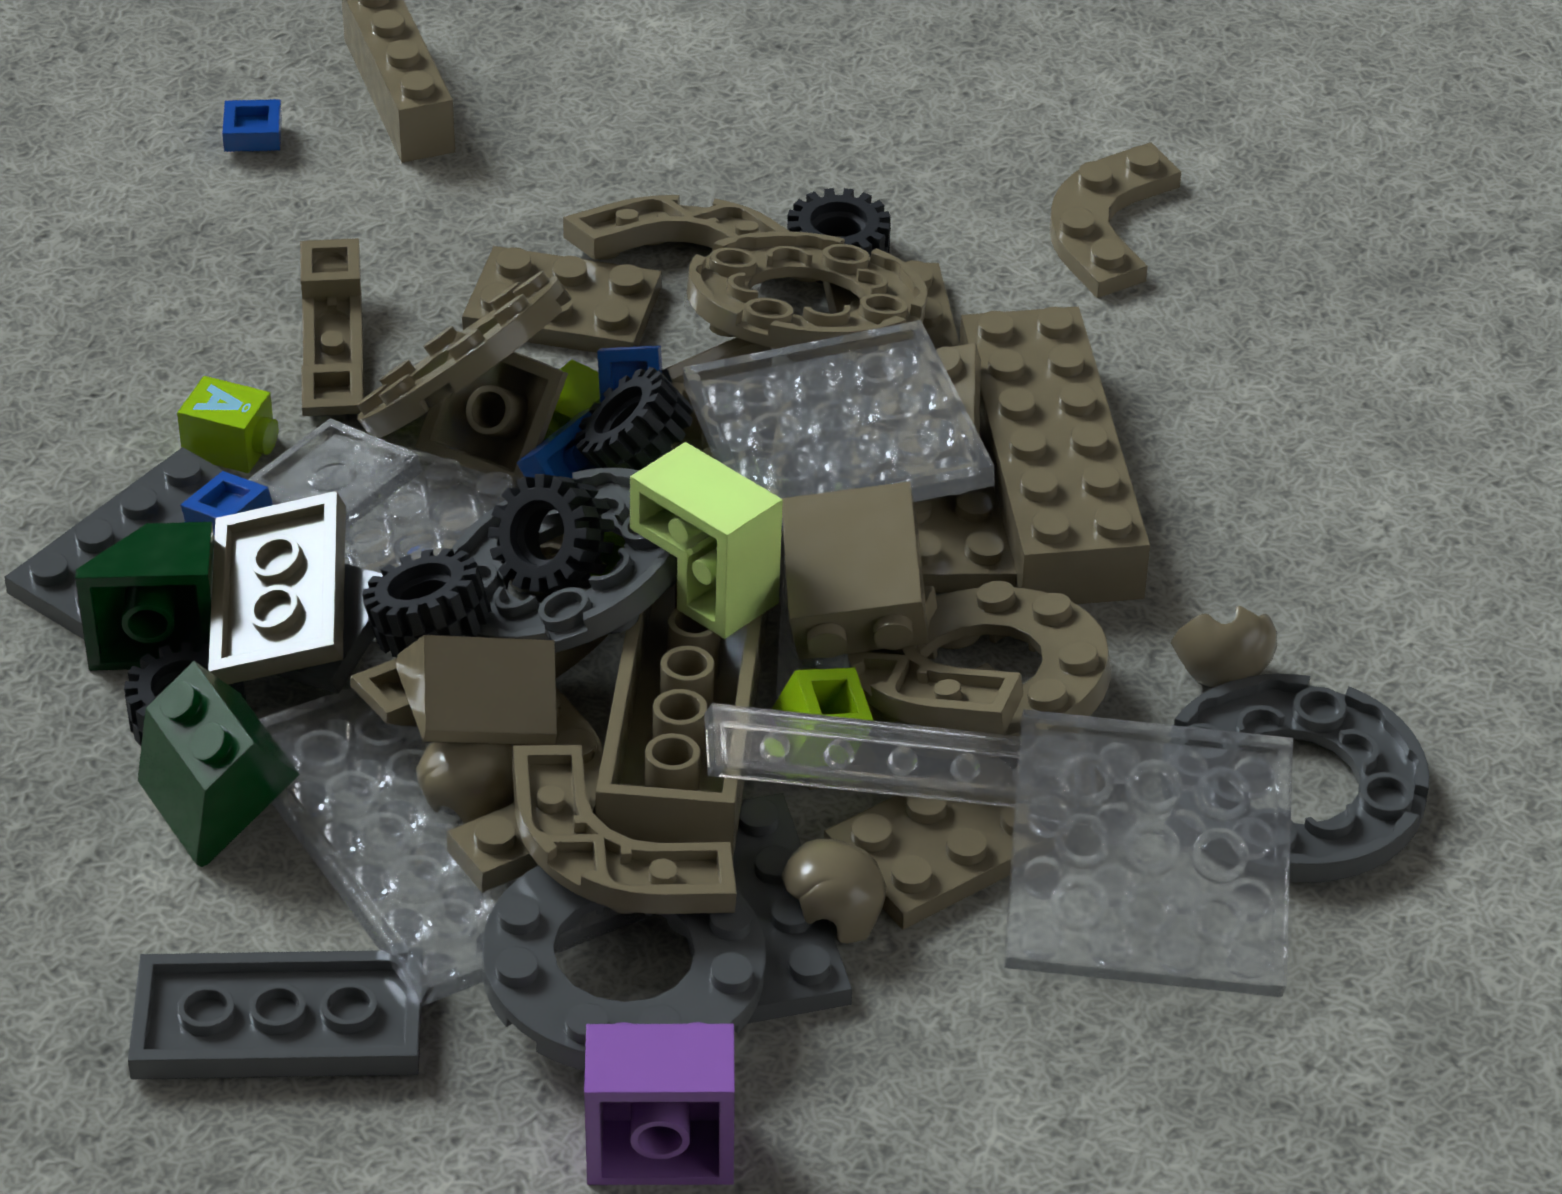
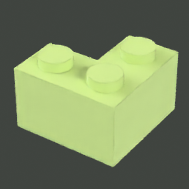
(719, 531)

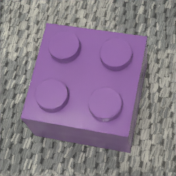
(659, 1104)

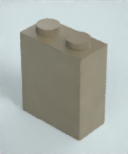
(854, 571)

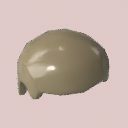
(1226, 652)
(467, 778)
(837, 885)

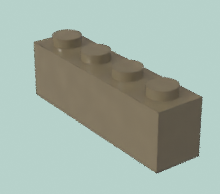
(400, 77)

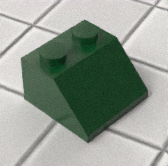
(147, 594)
(208, 762)

